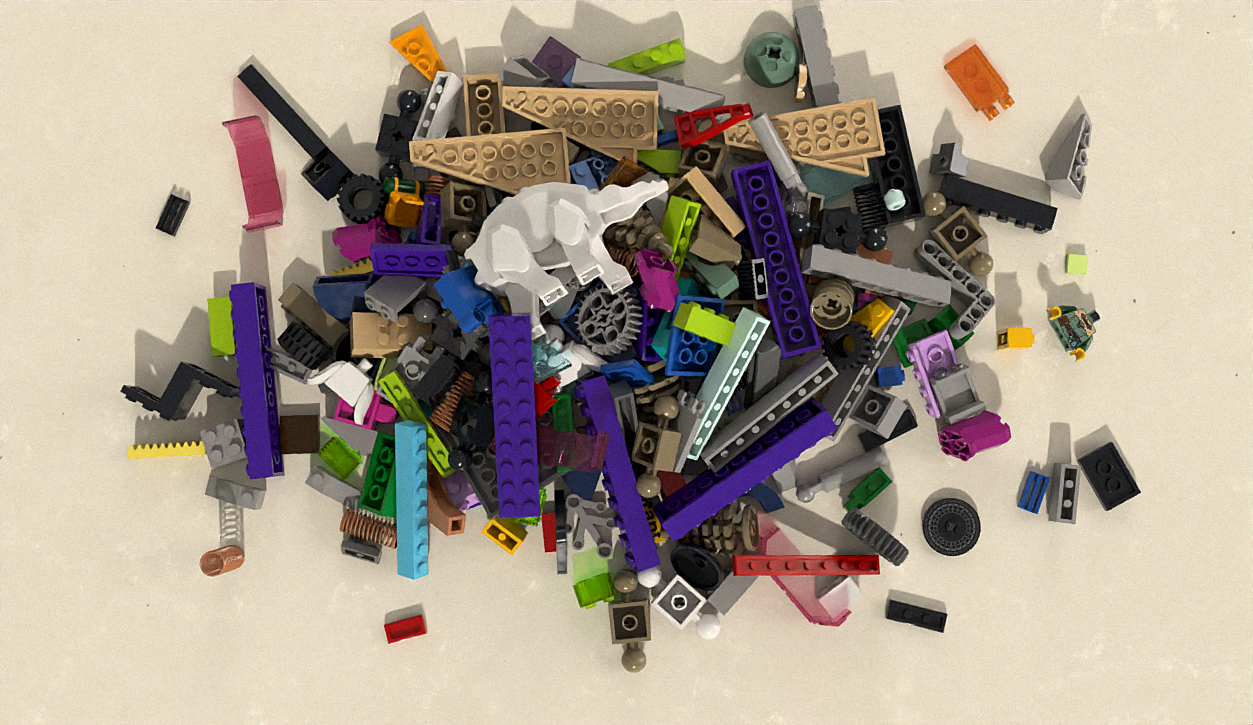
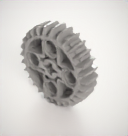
(608, 320)

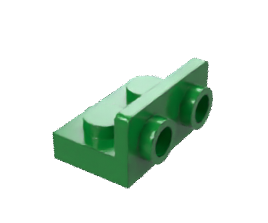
(943, 322)

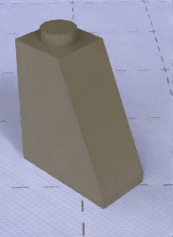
(714, 244)

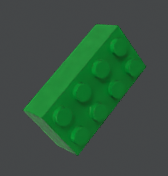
(380, 481)

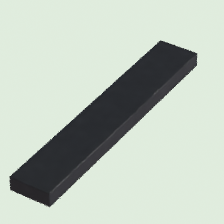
(282, 111)

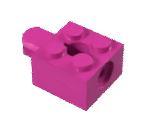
(376, 412)

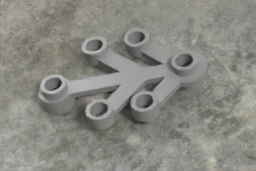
(586, 522)

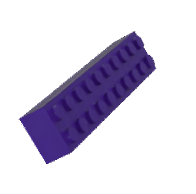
(771, 239)
(256, 380)
(514, 415)
(767, 454)
(618, 474)

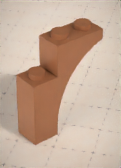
(440, 507)

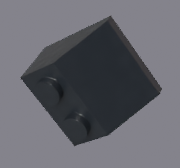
(327, 174)

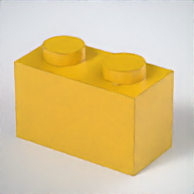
(1015, 339)
(505, 534)

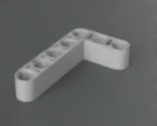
(964, 287)

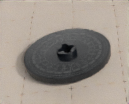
(964, 534)

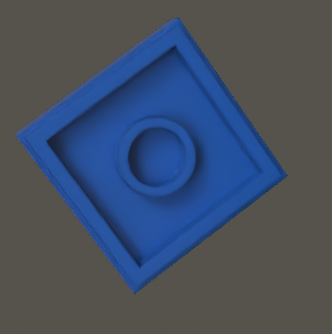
(627, 370)

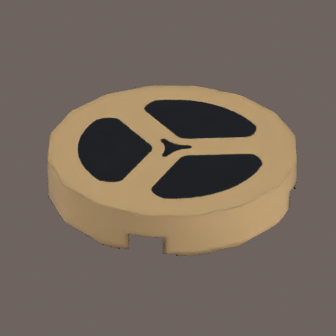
(800, 82)

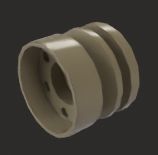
(832, 303)

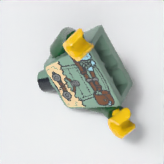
(1073, 328)

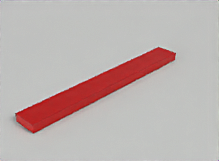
(805, 565)

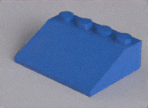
(688, 352)

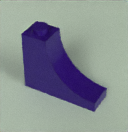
(430, 221)

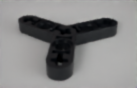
(561, 540)

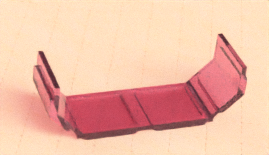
(257, 173)
(570, 449)
(821, 620)

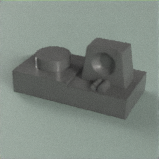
(353, 548)

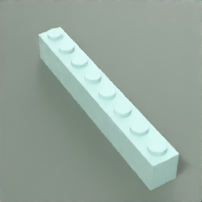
(727, 373)

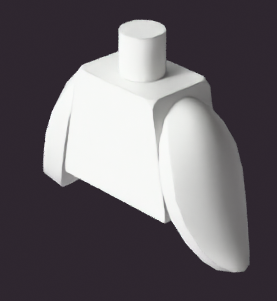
(582, 361)
(350, 383)

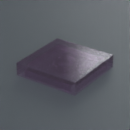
(555, 60)

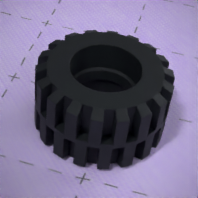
(350, 190)
(303, 346)
(862, 351)

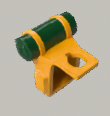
(403, 201)

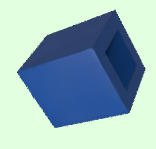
(889, 376)

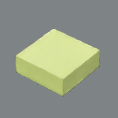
(1076, 264)

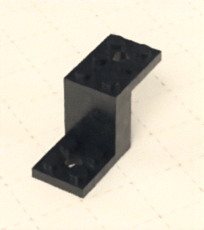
(180, 392)

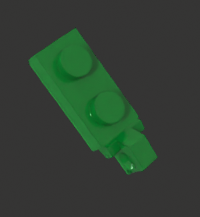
(867, 490)

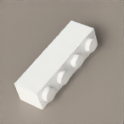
(439, 107)

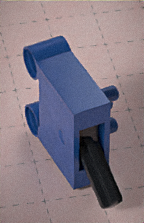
(466, 300)

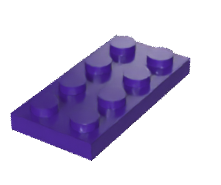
(408, 259)

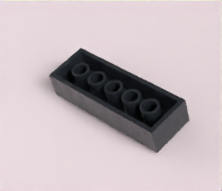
(896, 169)

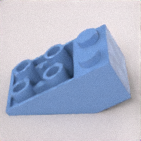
(592, 171)

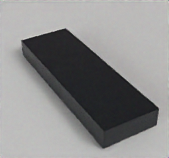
(872, 440)
(916, 616)

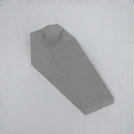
(355, 436)
(334, 487)
(235, 493)

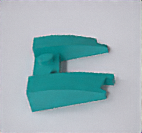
(662, 336)

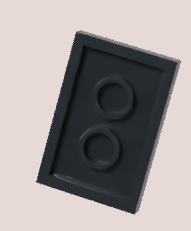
(1108, 476)

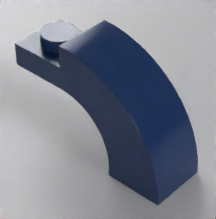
(766, 497)

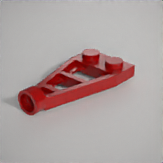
(687, 129)

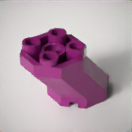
(357, 239)
(657, 280)
(974, 435)

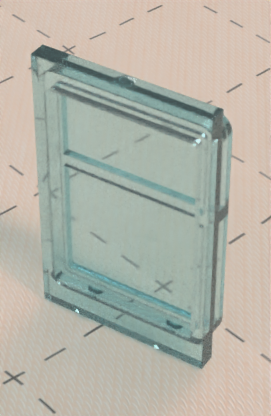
(833, 182)

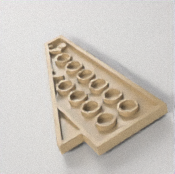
(602, 119)
(823, 136)
(499, 160)

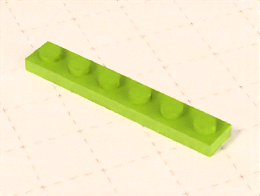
(411, 410)

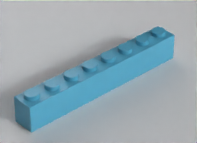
(411, 499)

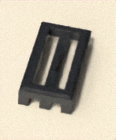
(166, 212)

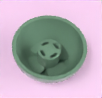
(769, 68)

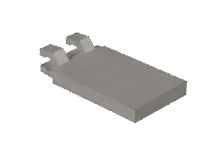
(413, 364)
(687, 423)

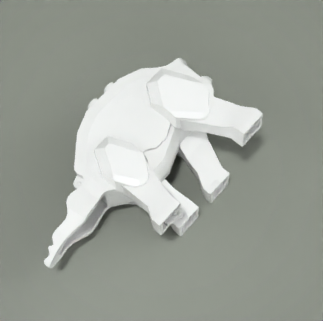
(549, 230)

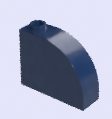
(343, 294)
(582, 482)

